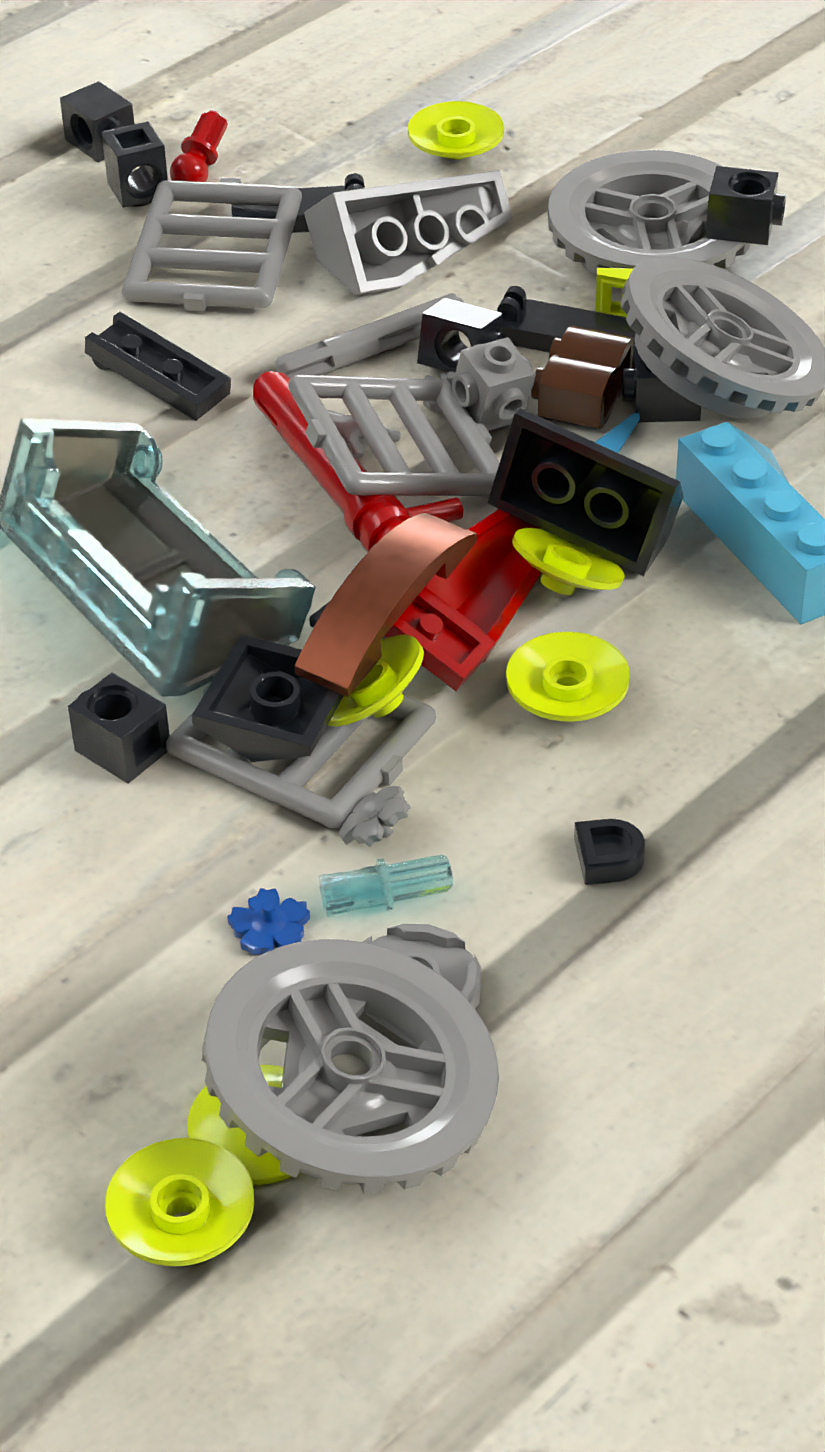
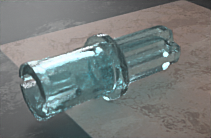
(384, 884)

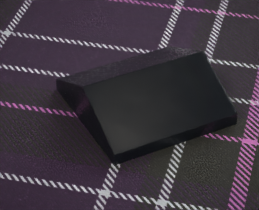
(263, 705)

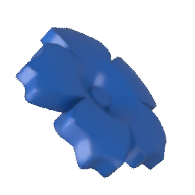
(268, 922)

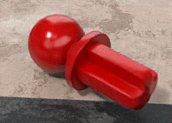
(199, 149)

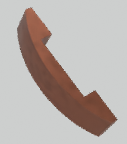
(375, 595)

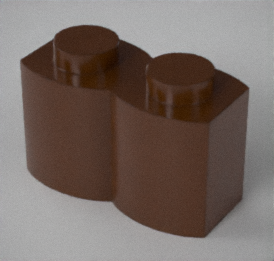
(582, 376)

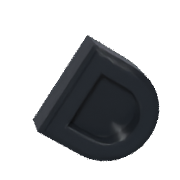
(608, 850)

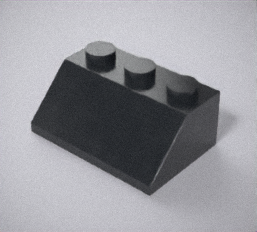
(585, 493)

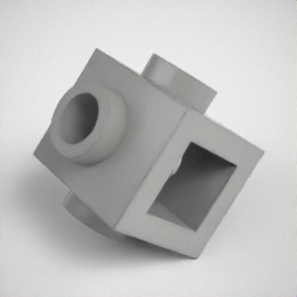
(493, 382)

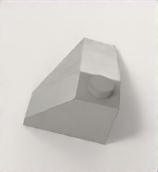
(398, 231)

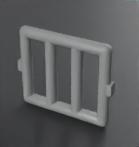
(198, 296)
(403, 394)
(288, 788)

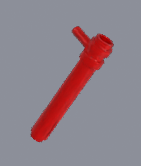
(364, 515)

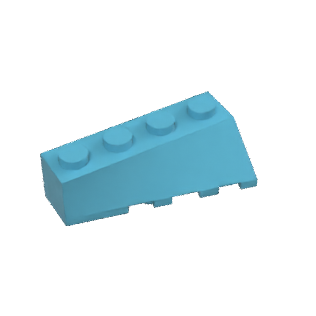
(757, 514)

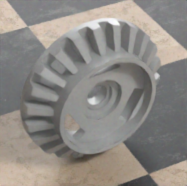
(636, 210)
(722, 339)
(335, 997)

